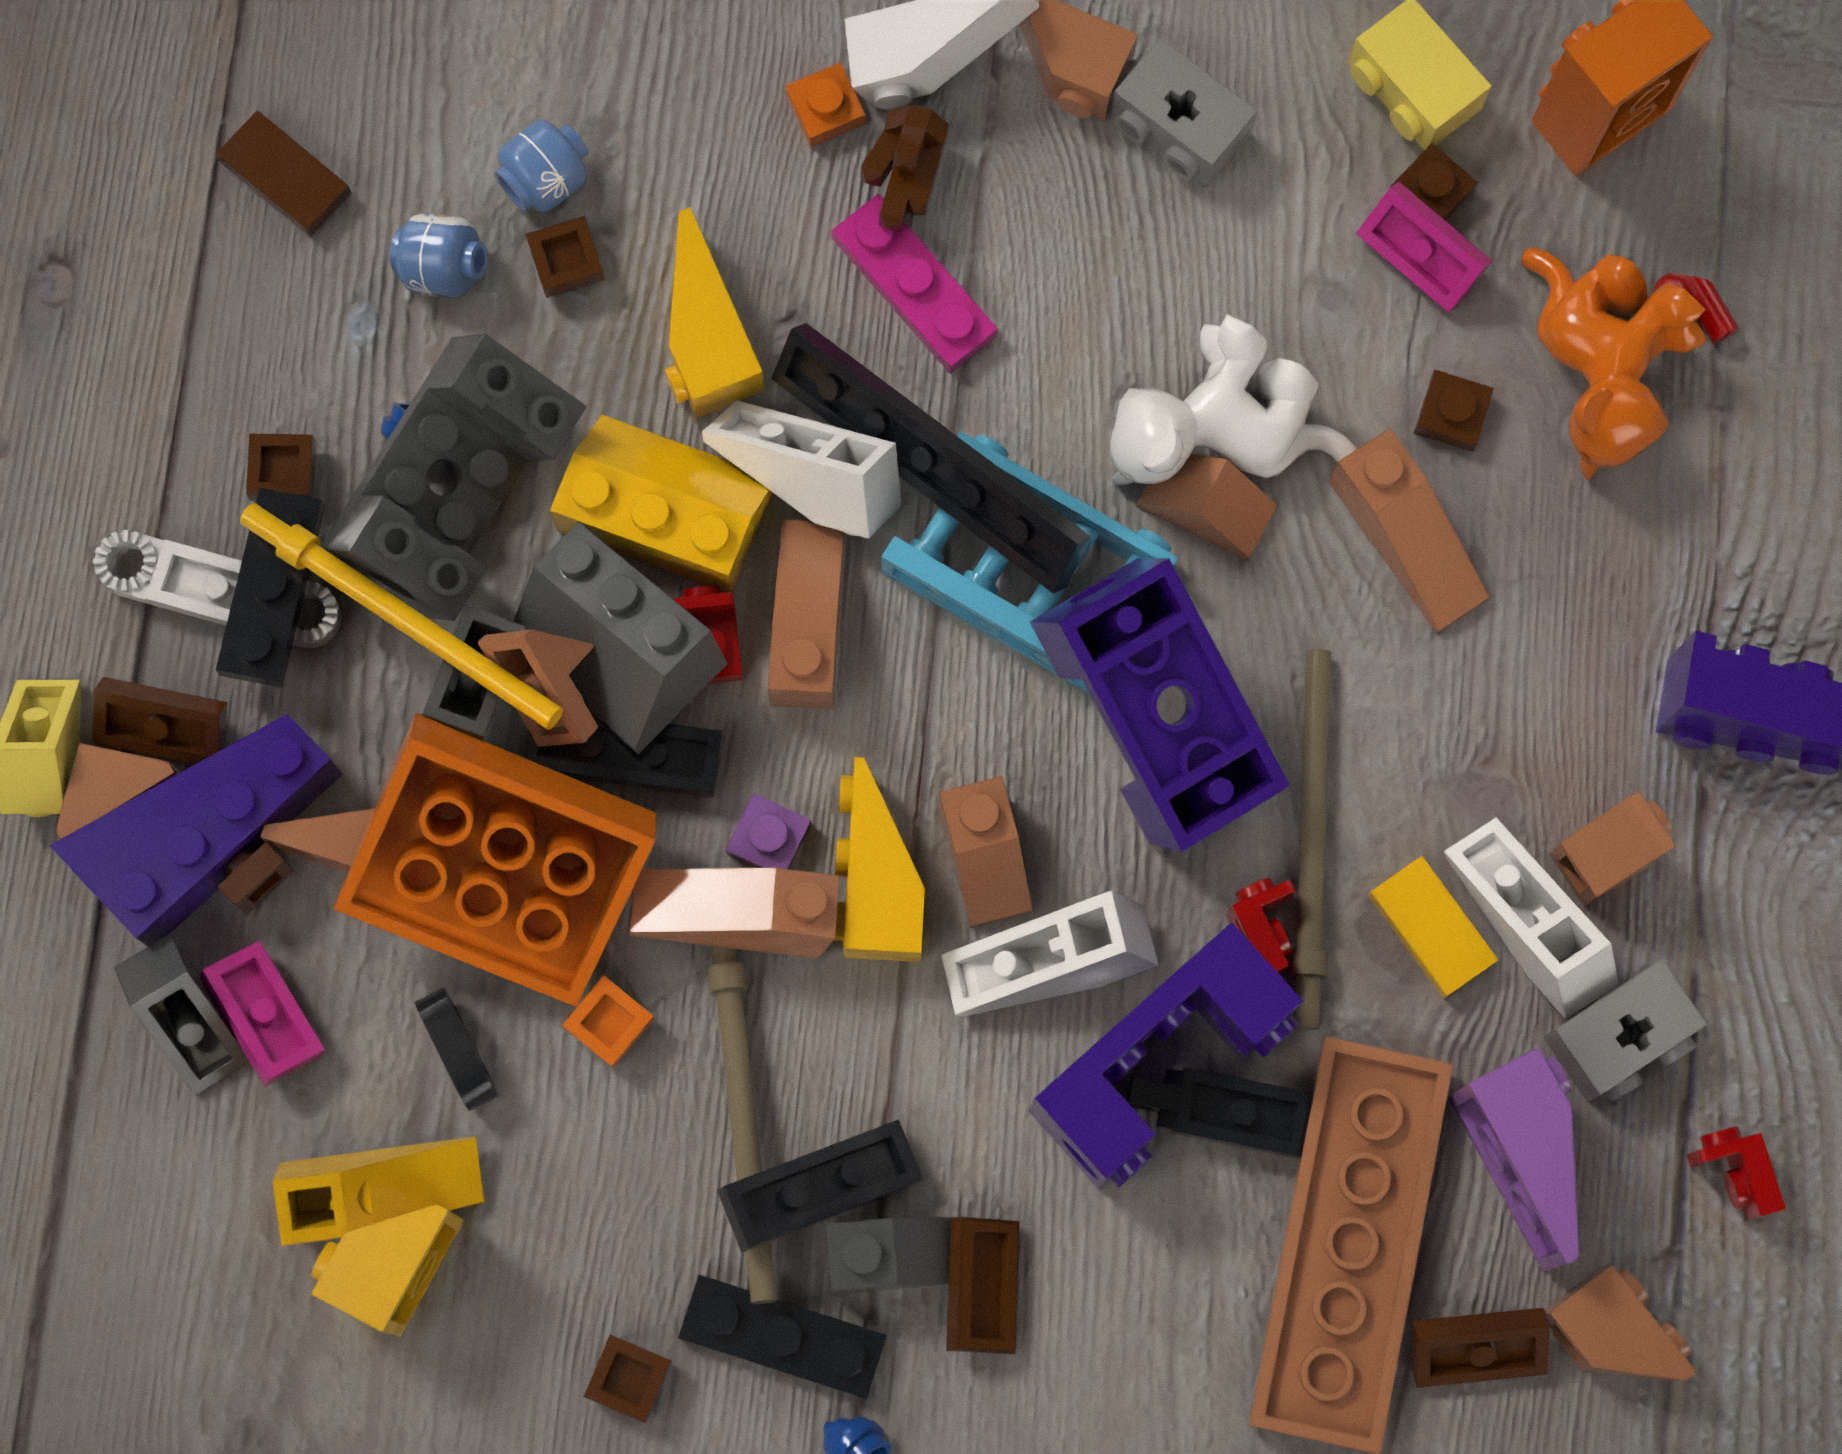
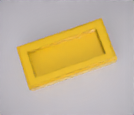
(1432, 927)

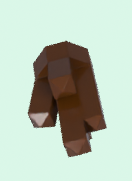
(913, 151)

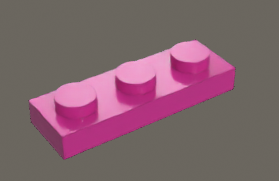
(915, 286)

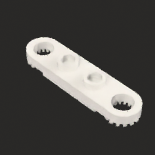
(195, 582)

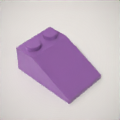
(1527, 1145)

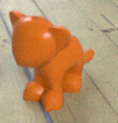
(1578, 328)

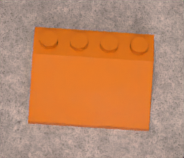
(497, 860)

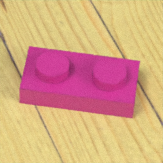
(1423, 247)
(262, 1013)

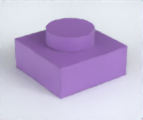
(768, 835)

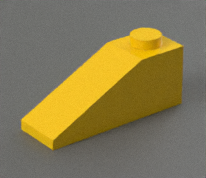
(706, 336)

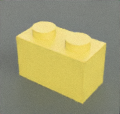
(1417, 75)

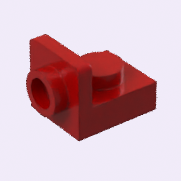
(718, 614)
(1251, 920)
(1751, 1177)

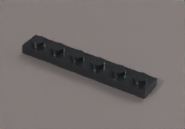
(933, 458)

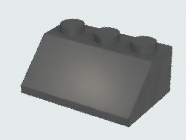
(646, 646)

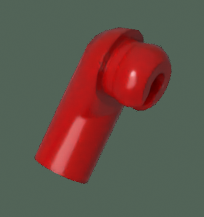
(1716, 318)

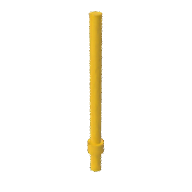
(303, 550)

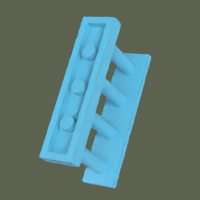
(974, 593)

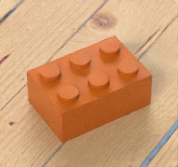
(1618, 78)

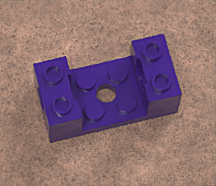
(1127, 646)
(1234, 995)

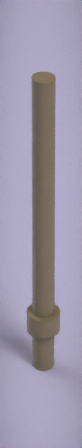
(1308, 961)
(727, 982)

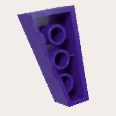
(1752, 705)
(172, 843)

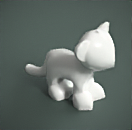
(1159, 431)

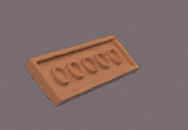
(1350, 1246)

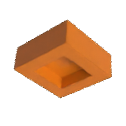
(825, 104)
(608, 1022)

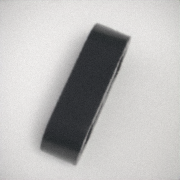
(456, 1049)

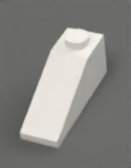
(923, 44)
(816, 468)
(1535, 918)
(1052, 955)

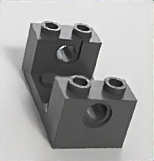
(485, 419)

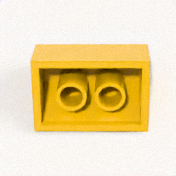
(661, 502)

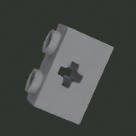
(1170, 85)
(1657, 1010)

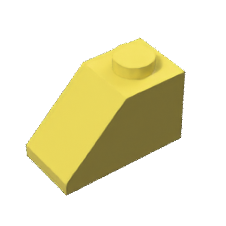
(38, 745)

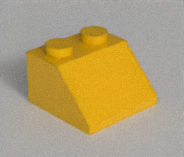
(385, 1267)

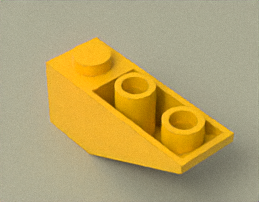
(883, 886)
(357, 1189)

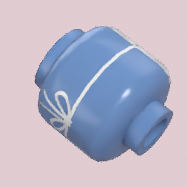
(542, 166)
(438, 255)

